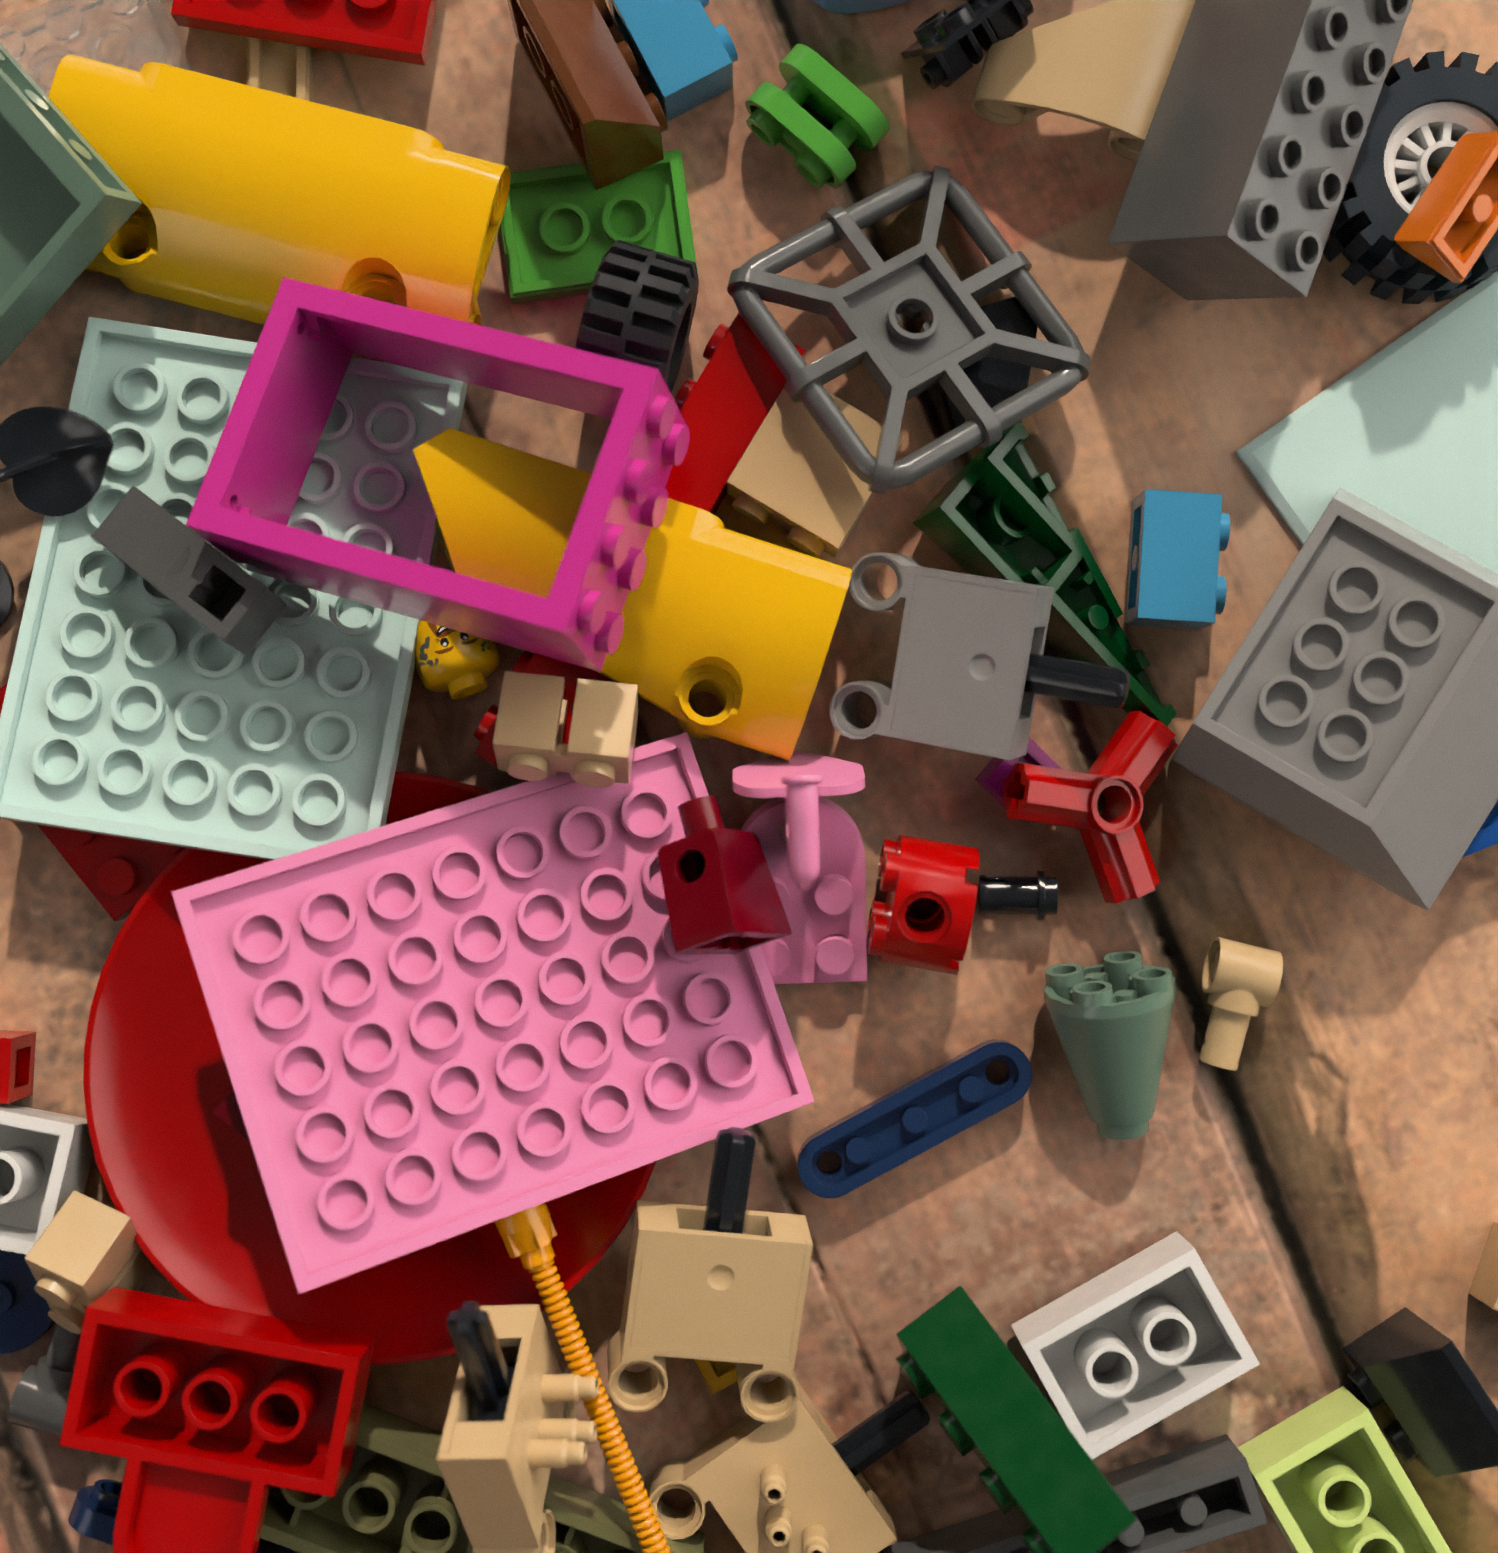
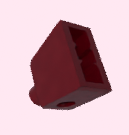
(718, 886)

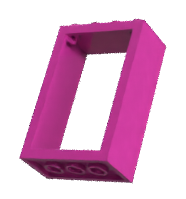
(283, 415)

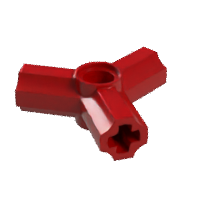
(1071, 797)

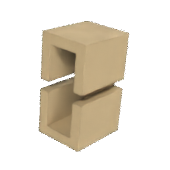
(533, 725)
(83, 1257)

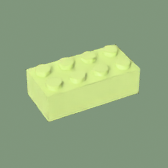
(1339, 1483)

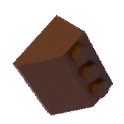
(591, 85)

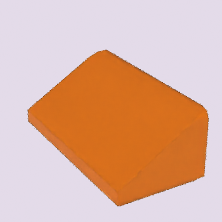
(1457, 209)

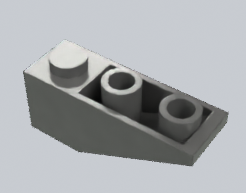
(189, 571)

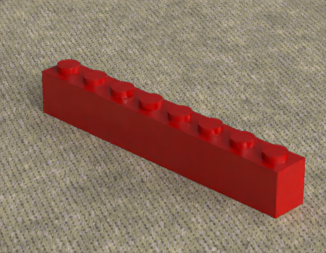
(722, 420)

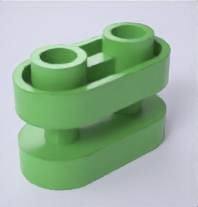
(818, 153)

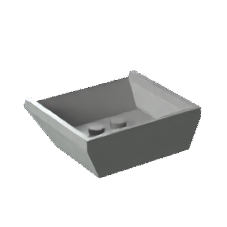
(1365, 702)

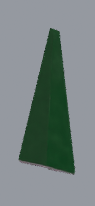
(1006, 526)

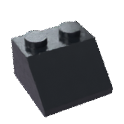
(1427, 1395)

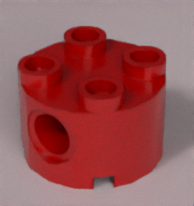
(929, 935)

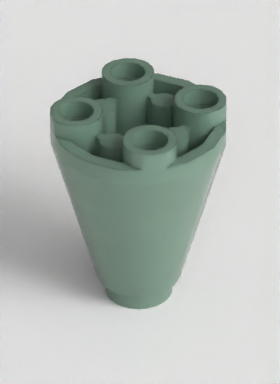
(1113, 1035)

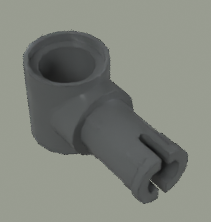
(45, 1388)

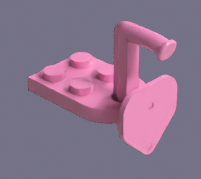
(814, 867)

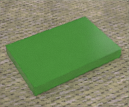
(563, 227)

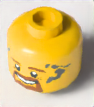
(454, 660)

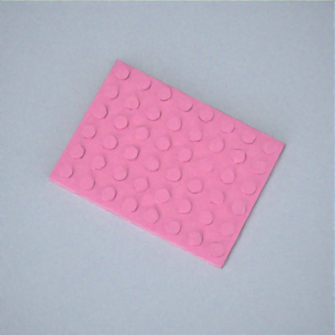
(478, 1014)

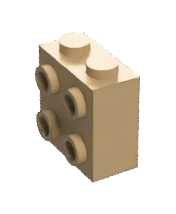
(801, 479)

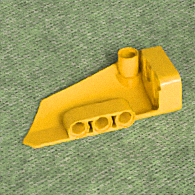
(709, 611)

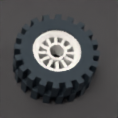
(1399, 148)

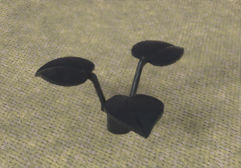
(54, 467)

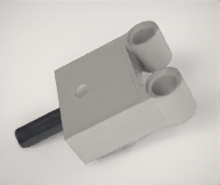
(965, 661)

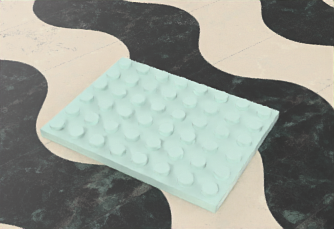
(142, 716)

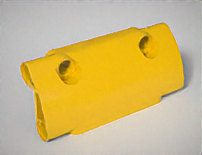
(276, 188)

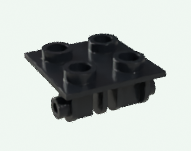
(955, 38)

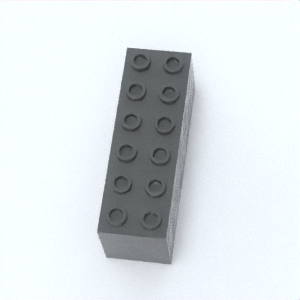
(1255, 143)

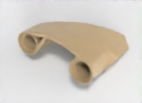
(1088, 66)

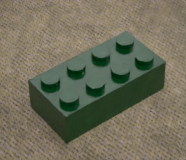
(1011, 1428)

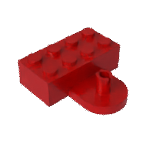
(212, 1415)

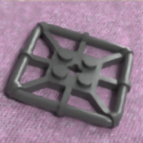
(901, 361)

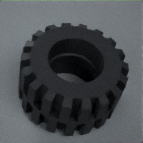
(640, 308)

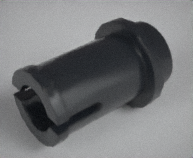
(1018, 895)

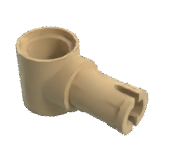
(1238, 983)

